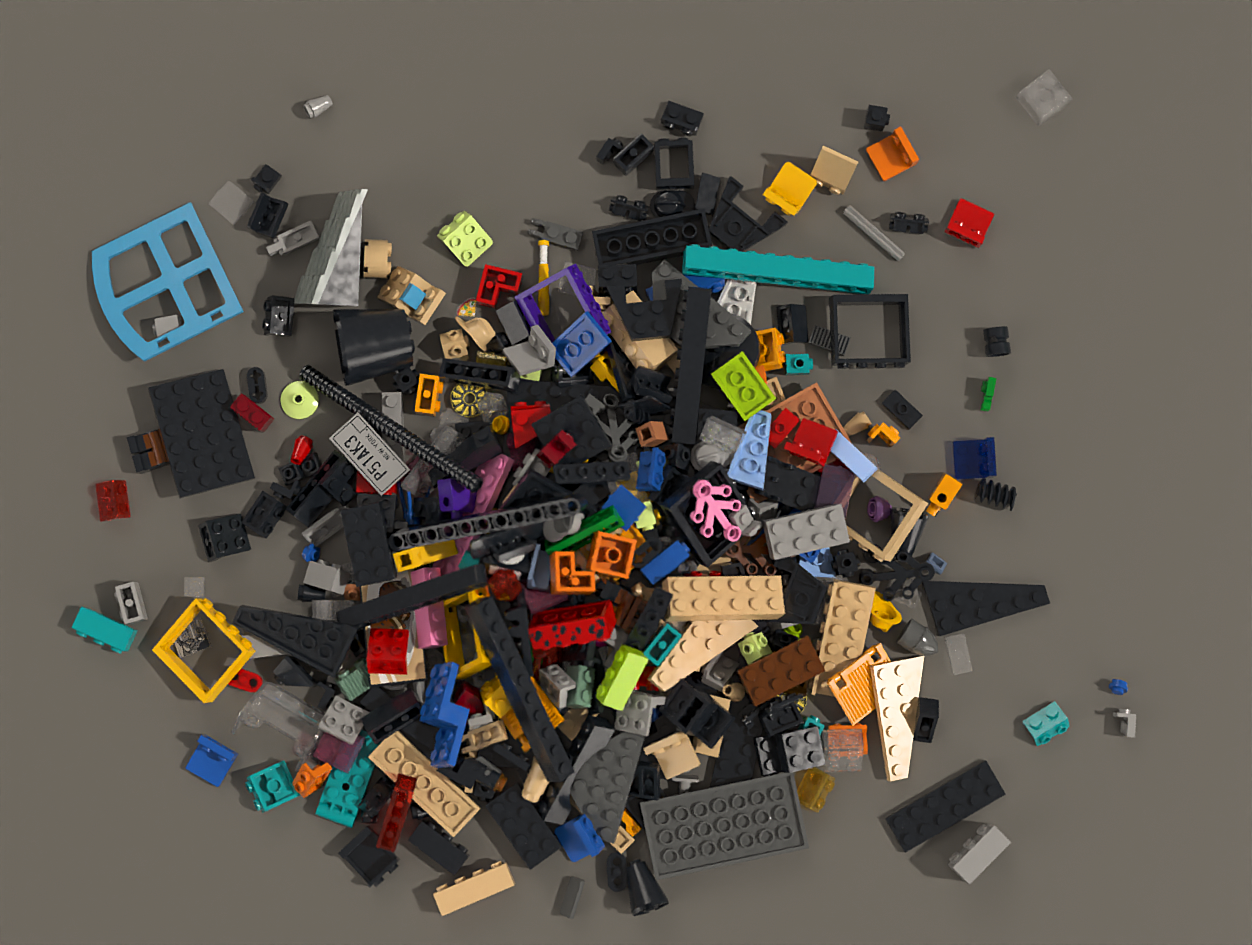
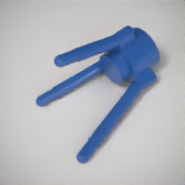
(407, 513)

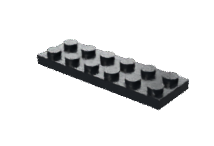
(945, 806)

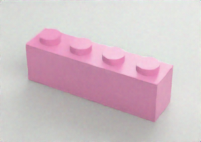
(429, 619)

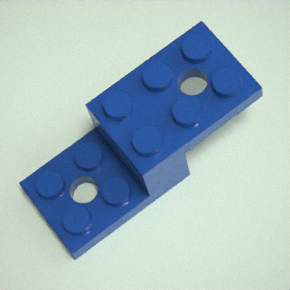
(444, 715)

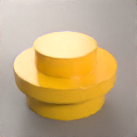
(500, 424)

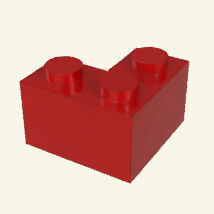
(496, 280)

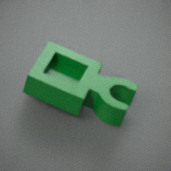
(988, 391)

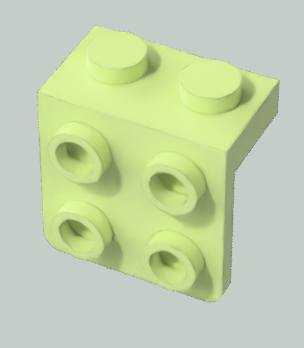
(465, 238)

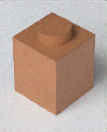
(652, 434)

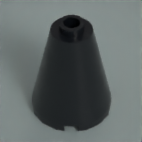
(913, 537)
(644, 889)

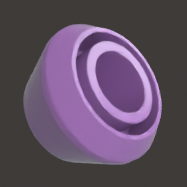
(878, 509)

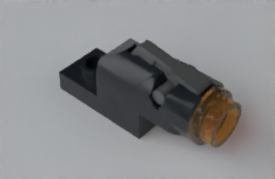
(475, 770)

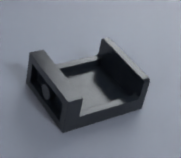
(368, 859)

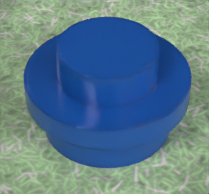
(1118, 686)

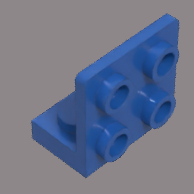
(211, 760)

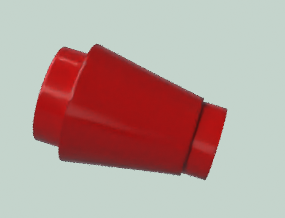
(301, 449)

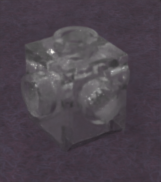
(492, 406)

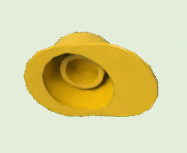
(883, 613)

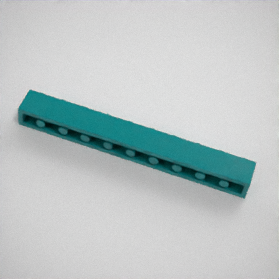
(778, 269)

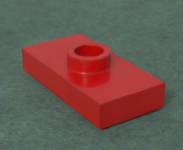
(782, 427)

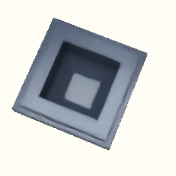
(938, 564)

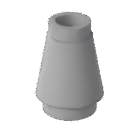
(317, 106)

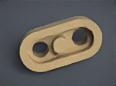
(581, 561)

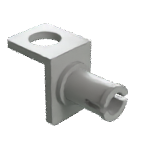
(684, 782)

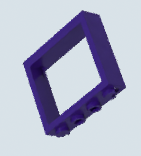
(582, 291)

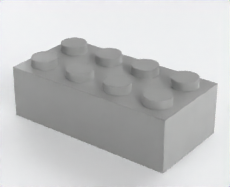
(805, 531)

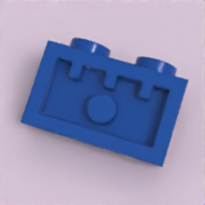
(650, 470)

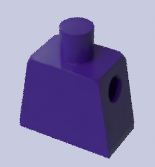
(455, 498)

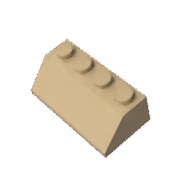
(645, 353)

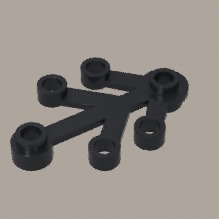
(900, 575)

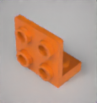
(892, 154)

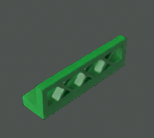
(587, 528)

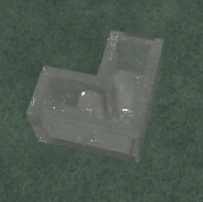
(327, 608)

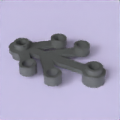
(615, 432)

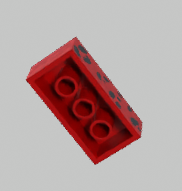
(572, 625)

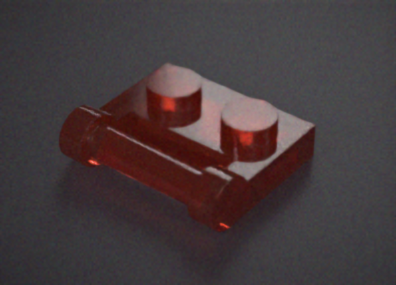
(550, 657)

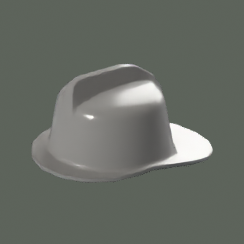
(704, 453)
(558, 528)

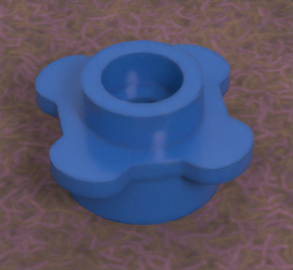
(311, 553)

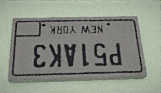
(369, 454)

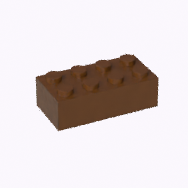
(780, 670)

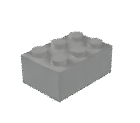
(978, 853)

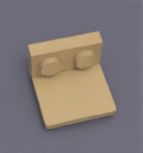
(674, 754)

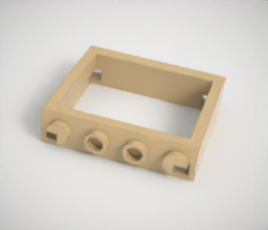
(904, 528)

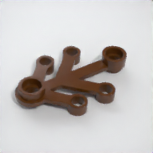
(755, 550)

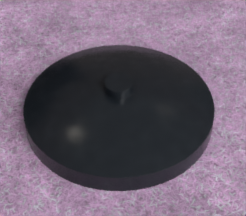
(717, 357)

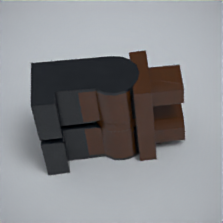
(141, 445)
(624, 602)

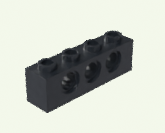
(479, 375)

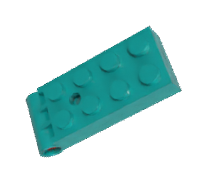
(341, 804)

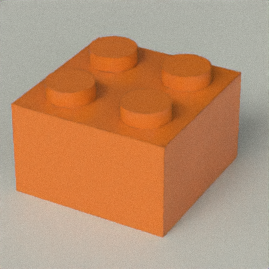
(611, 555)

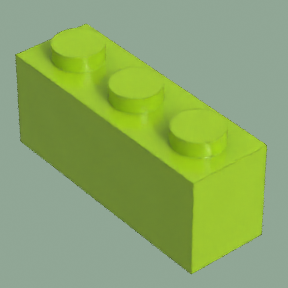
(621, 677)

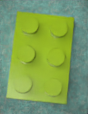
(743, 386)

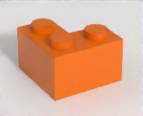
(565, 578)

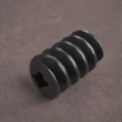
(995, 493)

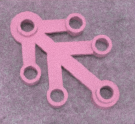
(714, 508)

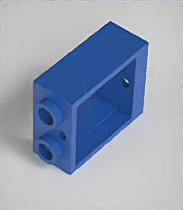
(665, 562)

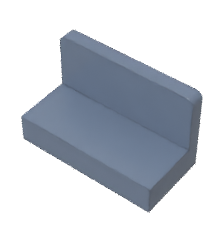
(540, 570)

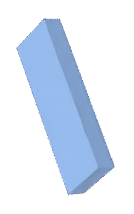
(852, 458)

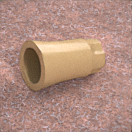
(535, 782)

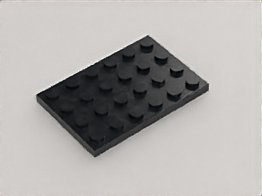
(201, 433)

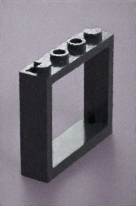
(871, 299)
(669, 506)

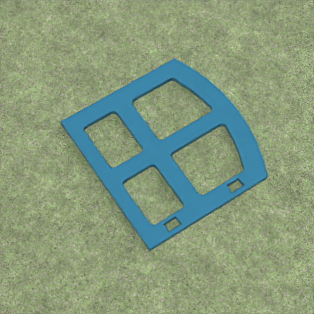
(171, 279)

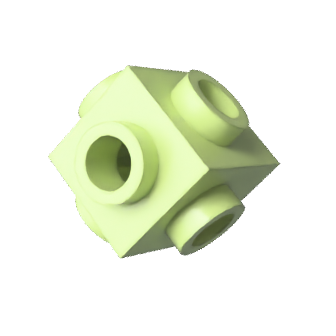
(754, 647)

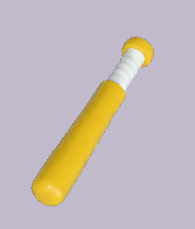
(543, 294)

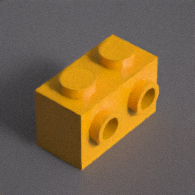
(427, 395)

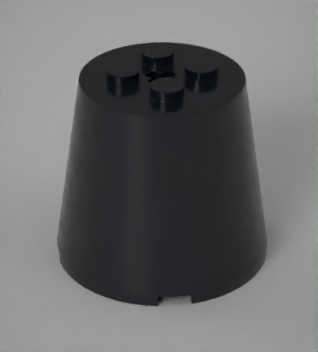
(372, 342)

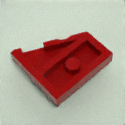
(522, 423)

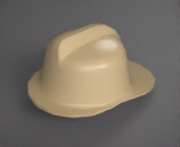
(479, 330)

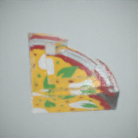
(467, 307)

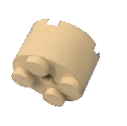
(376, 258)

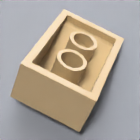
(833, 170)

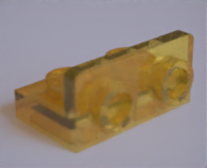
(815, 789)

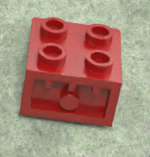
(969, 223)
(812, 442)
(387, 651)

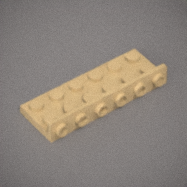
(842, 631)

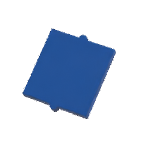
(627, 506)

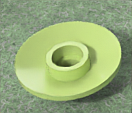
(304, 408)

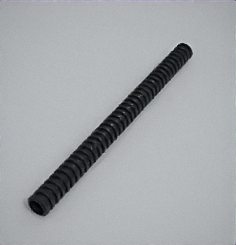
(391, 429)

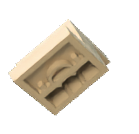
(397, 285)

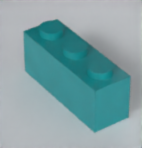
(104, 630)

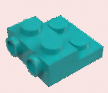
(271, 787)

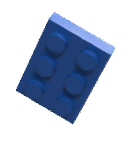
(580, 344)

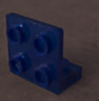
(974, 459)

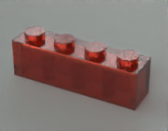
(396, 812)

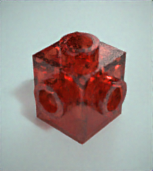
(504, 584)

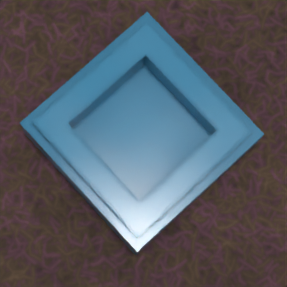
(413, 296)

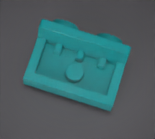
(1046, 723)

